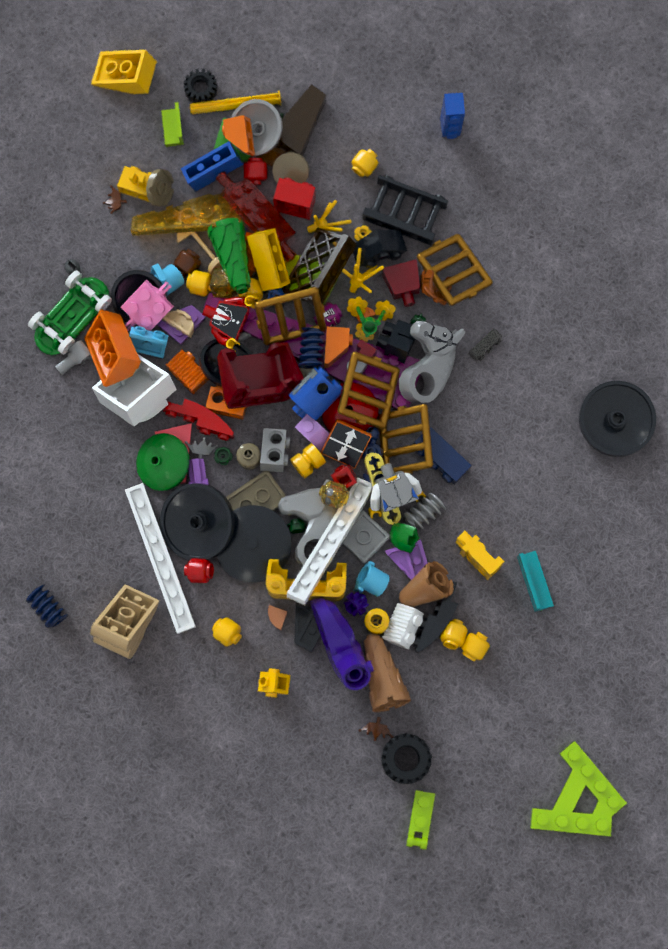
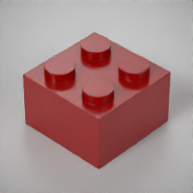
(294, 198)

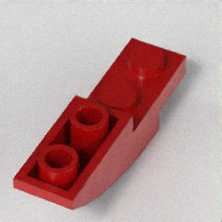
(206, 420)

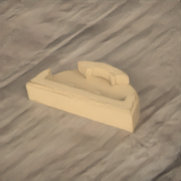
(181, 321)

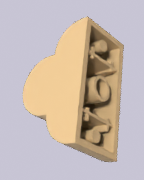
(124, 621)

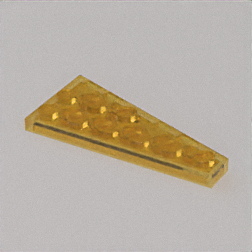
(190, 217)

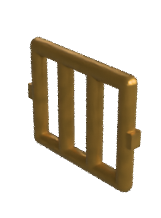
(466, 252)
(277, 302)
(348, 393)
(425, 445)

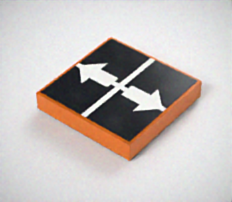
(346, 443)

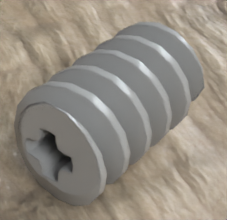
(424, 511)

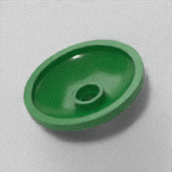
(171, 464)

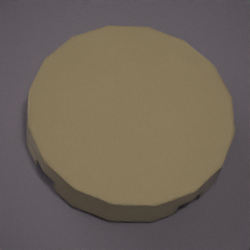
(291, 166)
(159, 187)

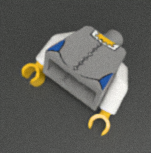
(393, 490)

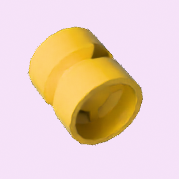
(308, 460)

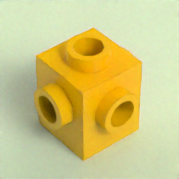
(274, 683)

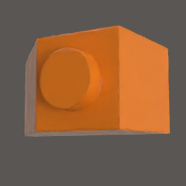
(239, 132)
(337, 344)

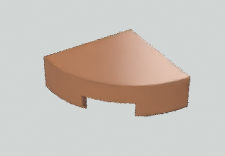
(277, 616)

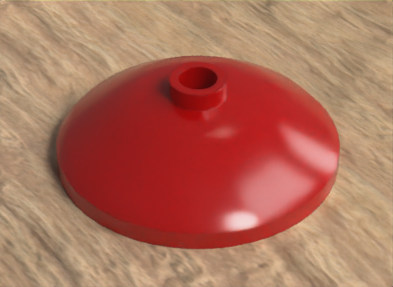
(331, 414)

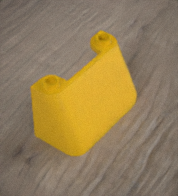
(331, 589)

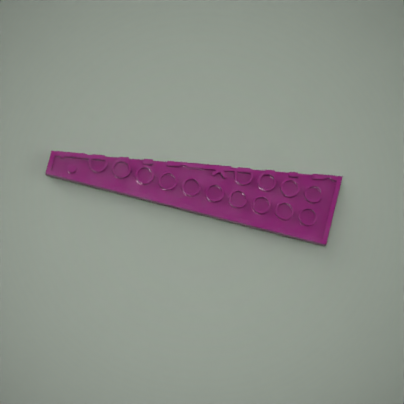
(338, 369)

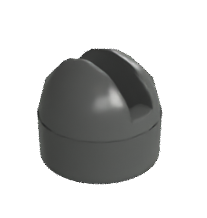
(69, 269)

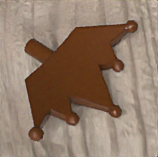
(115, 200)
(376, 729)

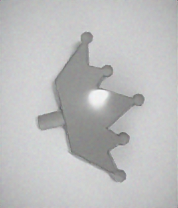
(201, 448)

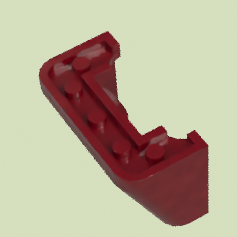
(258, 377)

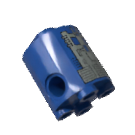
(310, 399)

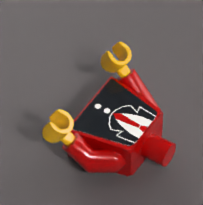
(229, 319)

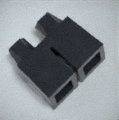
(399, 342)

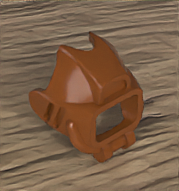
(430, 288)

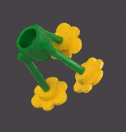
(369, 325)

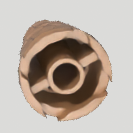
(385, 682)

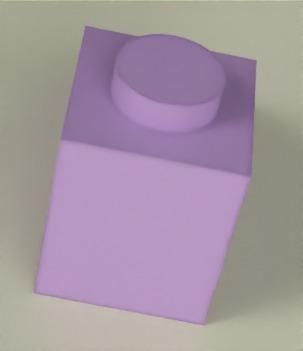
(313, 431)

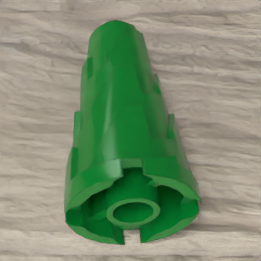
(230, 247)

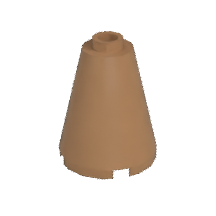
(427, 586)

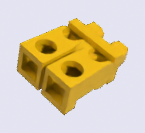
(477, 555)

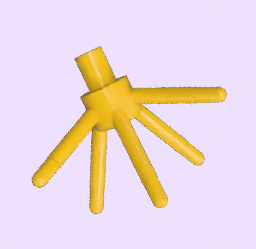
(323, 224)
(357, 278)

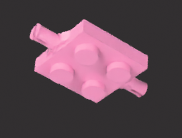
(147, 306)

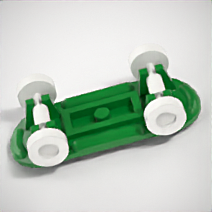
(71, 315)

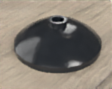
(126, 286)
(209, 361)

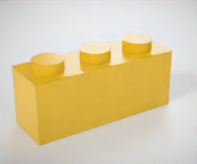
(268, 259)

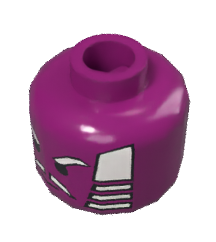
(332, 315)

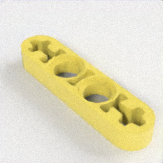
(369, 467)

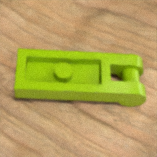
(420, 819)

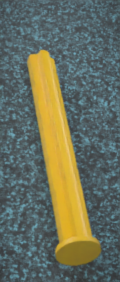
(230, 104)

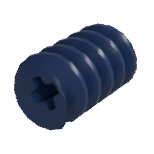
(311, 347)
(46, 607)

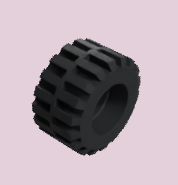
(422, 751)

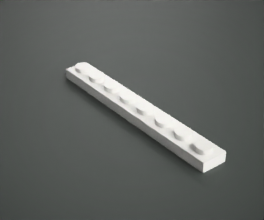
(330, 542)
(160, 558)

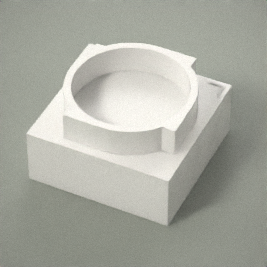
(137, 396)

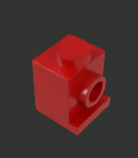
(344, 475)

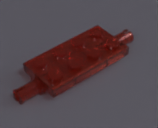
(257, 210)

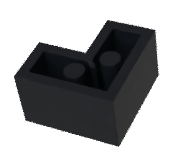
(380, 246)

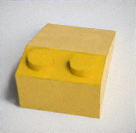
(125, 71)

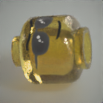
(334, 494)

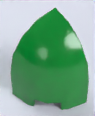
(403, 537)

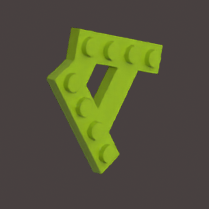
(562, 816)

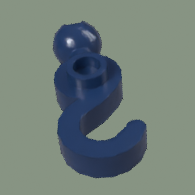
(373, 447)

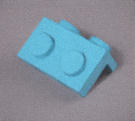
(148, 342)

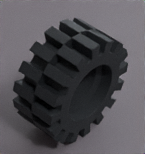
(197, 77)

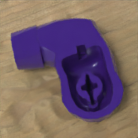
(340, 645)

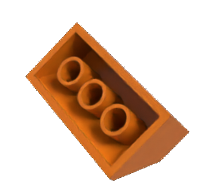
(111, 348)

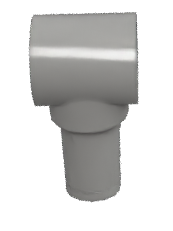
(77, 355)

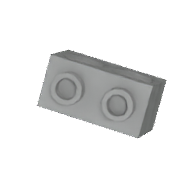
(274, 450)

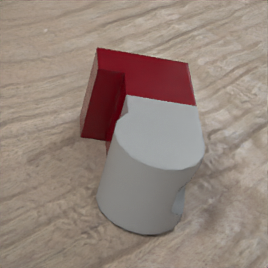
(366, 349)

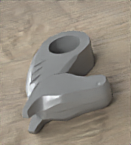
(309, 508)

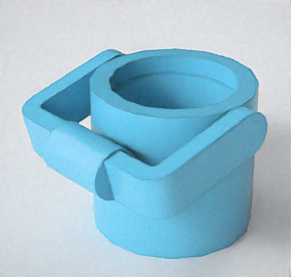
(168, 274)
(371, 580)

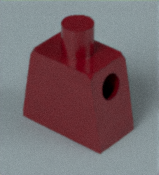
(403, 281)

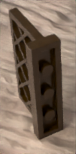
(329, 271)

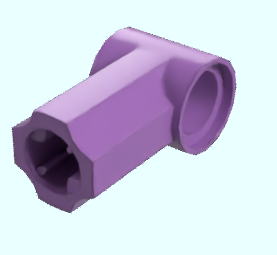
(197, 471)

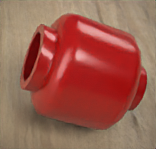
(255, 170)
(199, 570)

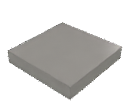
(365, 537)

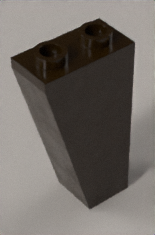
(301, 121)

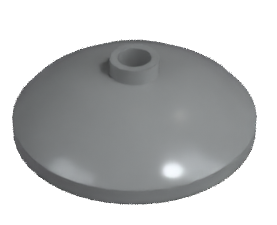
(261, 115)

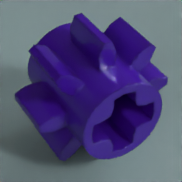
(356, 603)

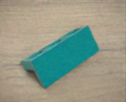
(535, 581)

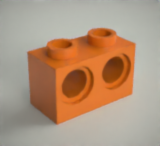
(221, 408)

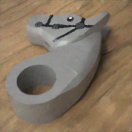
(436, 365)

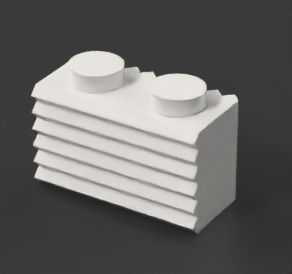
(403, 626)

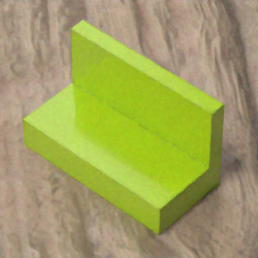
(172, 126)

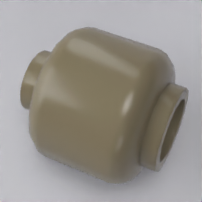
(248, 462)

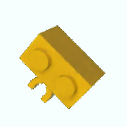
(134, 182)

